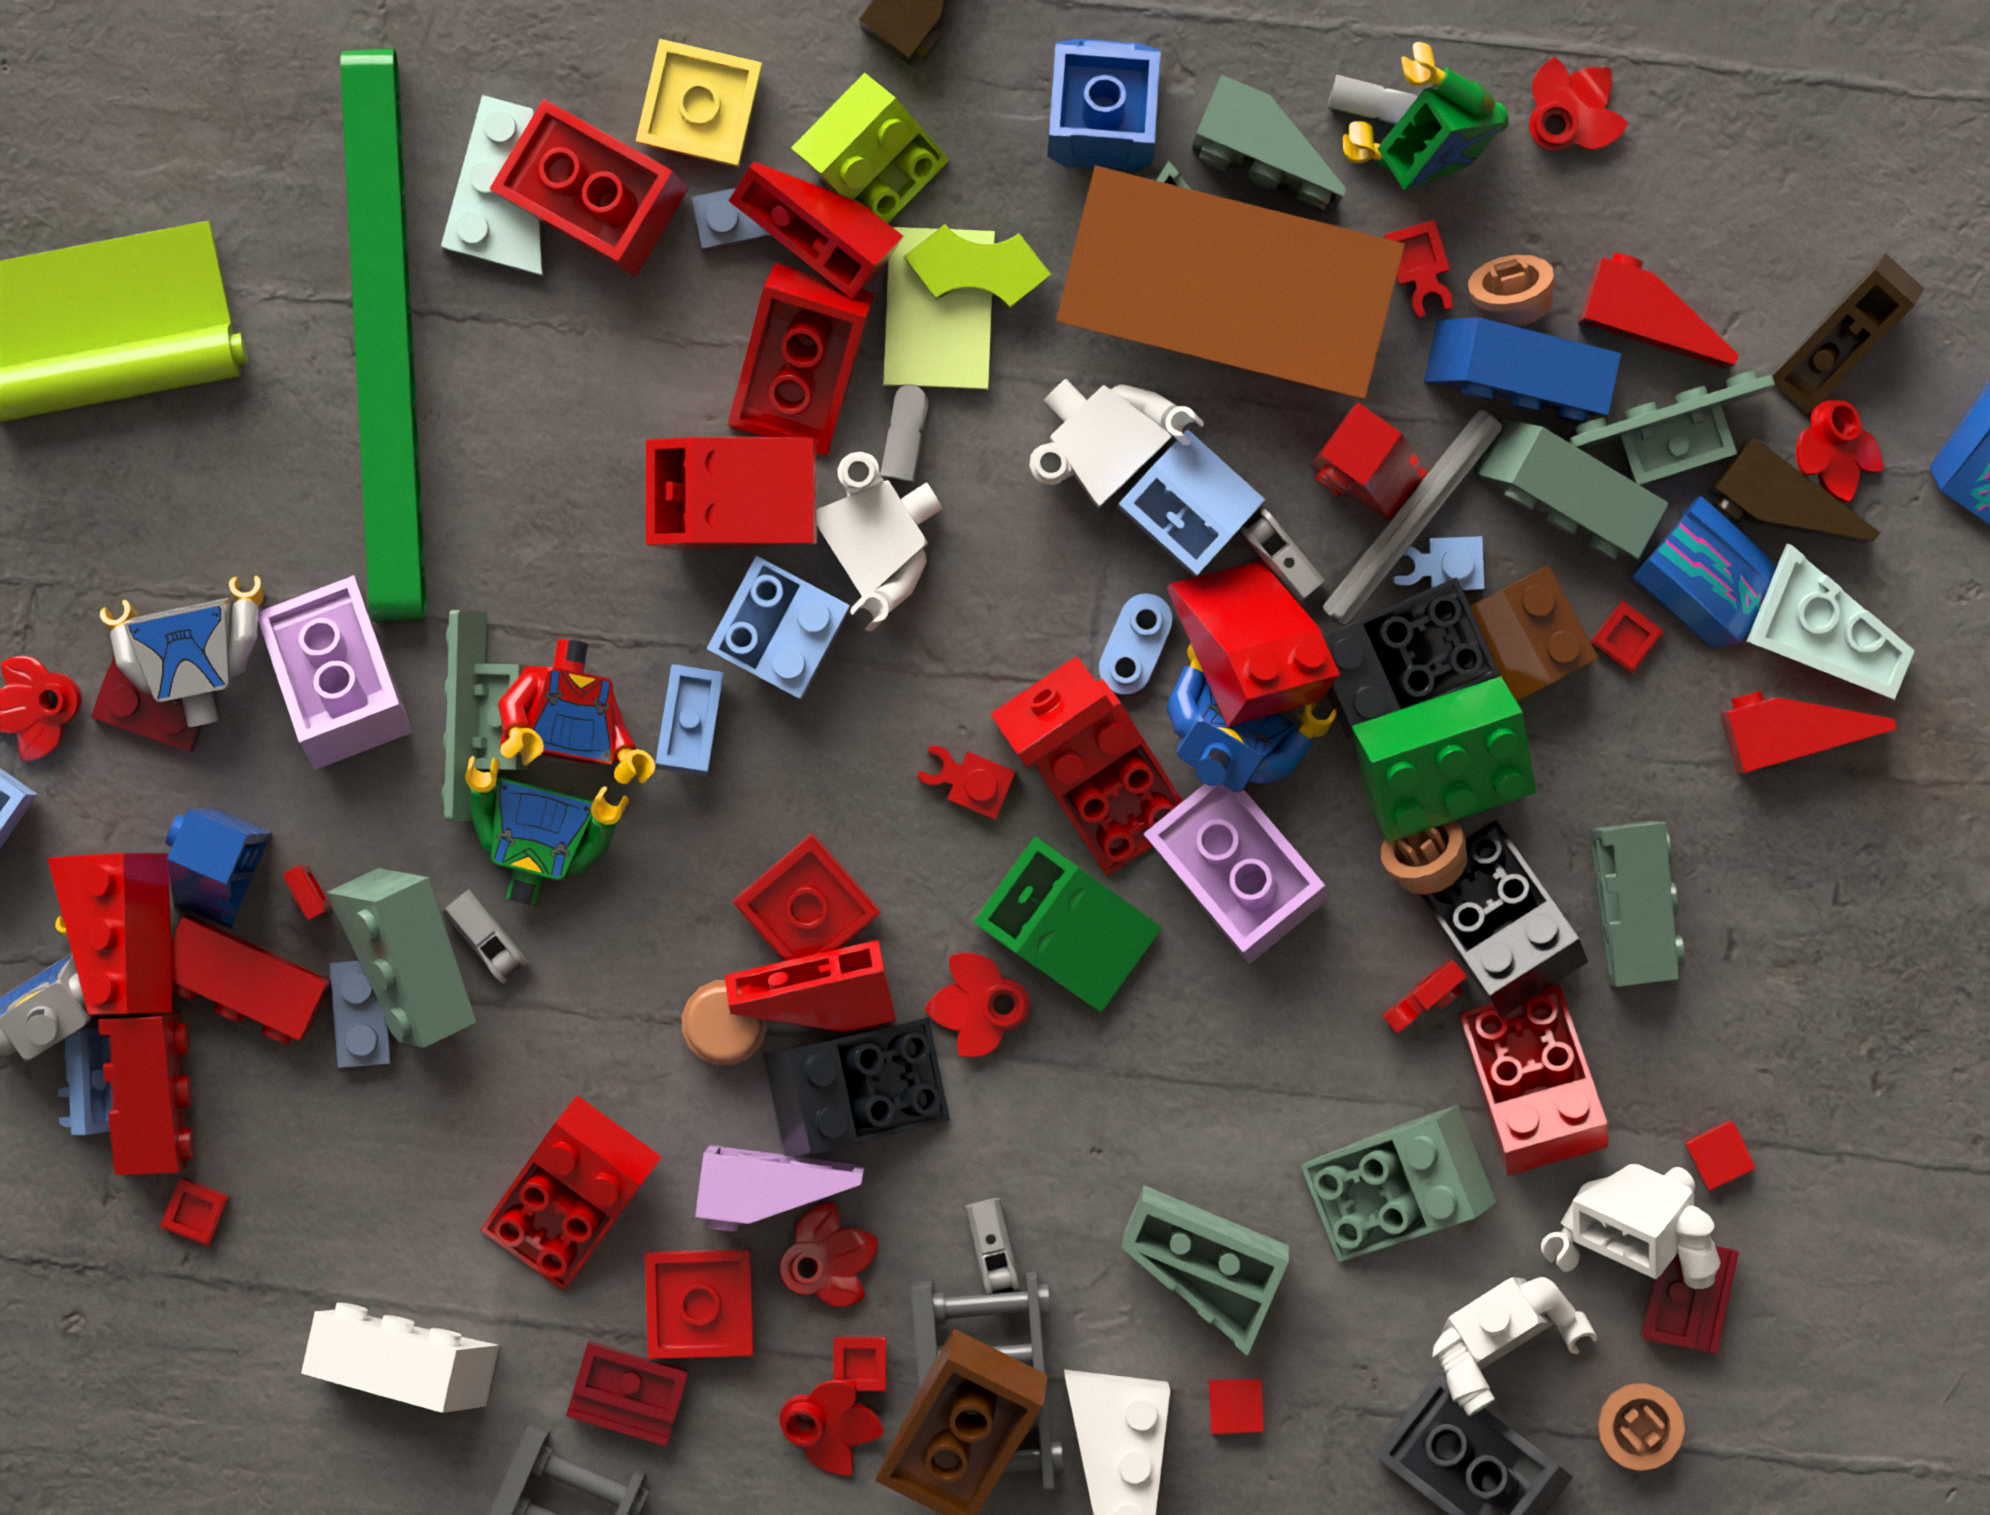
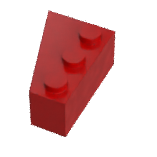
(1369, 463)
(118, 929)
(148, 1092)

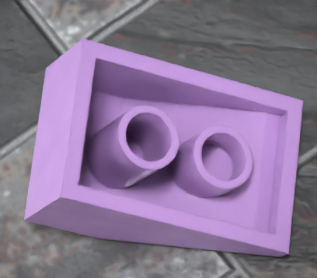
(333, 673)
(1238, 867)
(754, 1185)

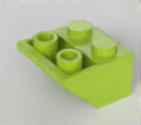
(871, 149)

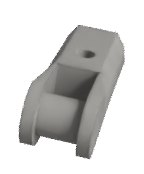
(1369, 100)
(905, 434)
(1289, 563)
(479, 928)
(992, 1238)

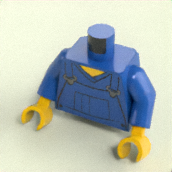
(1237, 754)

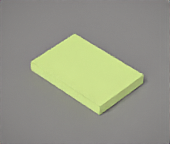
(931, 338)

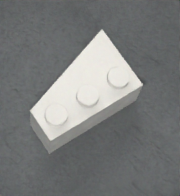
(400, 1360)
(1120, 1439)

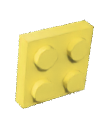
(699, 103)

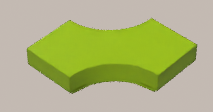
(952, 263)

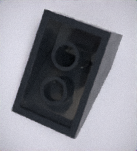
(1470, 1460)

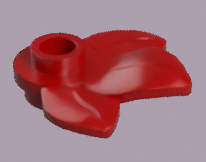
(1578, 103)
(1837, 449)
(27, 707)
(970, 1007)
(834, 1253)
(835, 1426)

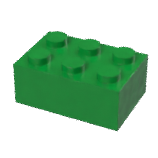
(1444, 759)

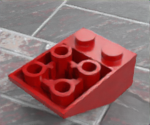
(730, 492)
(1110, 786)
(1535, 1082)
(570, 1192)

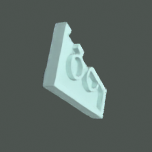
(479, 219)
(1826, 629)

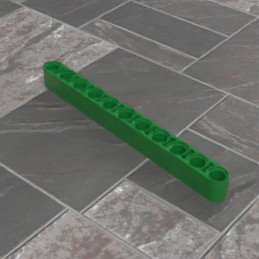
(383, 335)

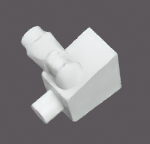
(1106, 436)
(877, 535)
(1639, 1223)
(1497, 1326)

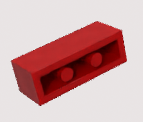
(245, 980)

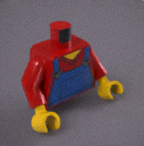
(569, 717)

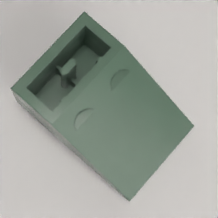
(1257, 136)
(1399, 1184)

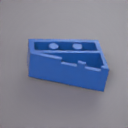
(1522, 366)
(213, 862)

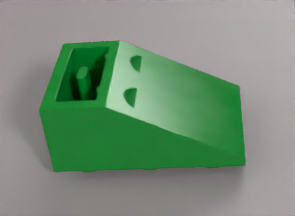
(1067, 924)

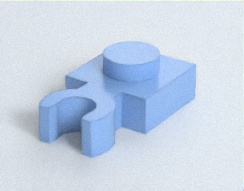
(1446, 560)

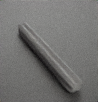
(1412, 517)

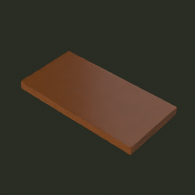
(1230, 282)

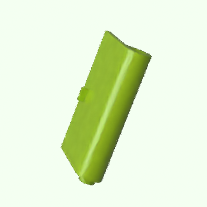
(114, 321)

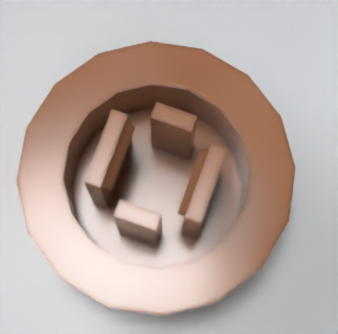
(1513, 289)
(1427, 859)
(715, 1032)
(1641, 1426)

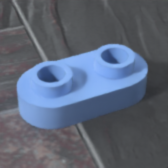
(1135, 643)

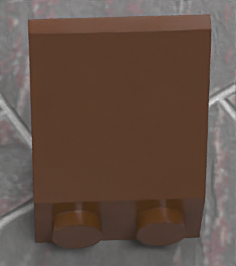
(1532, 633)
(963, 1427)

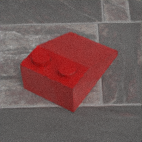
(590, 187)
(800, 357)
(1253, 642)

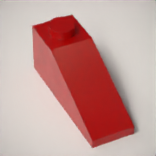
(819, 226)
(1645, 309)
(1783, 729)
(823, 990)

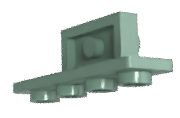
(1677, 436)
(472, 709)

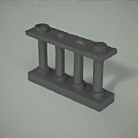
(934, 1309)
(536, 1459)

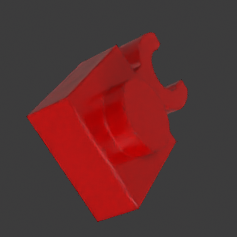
(1421, 262)
(976, 783)
(1435, 989)

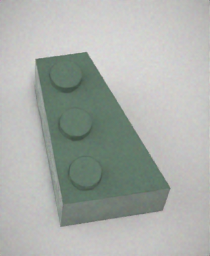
(1571, 488)
(1636, 902)
(404, 954)
(1208, 1261)

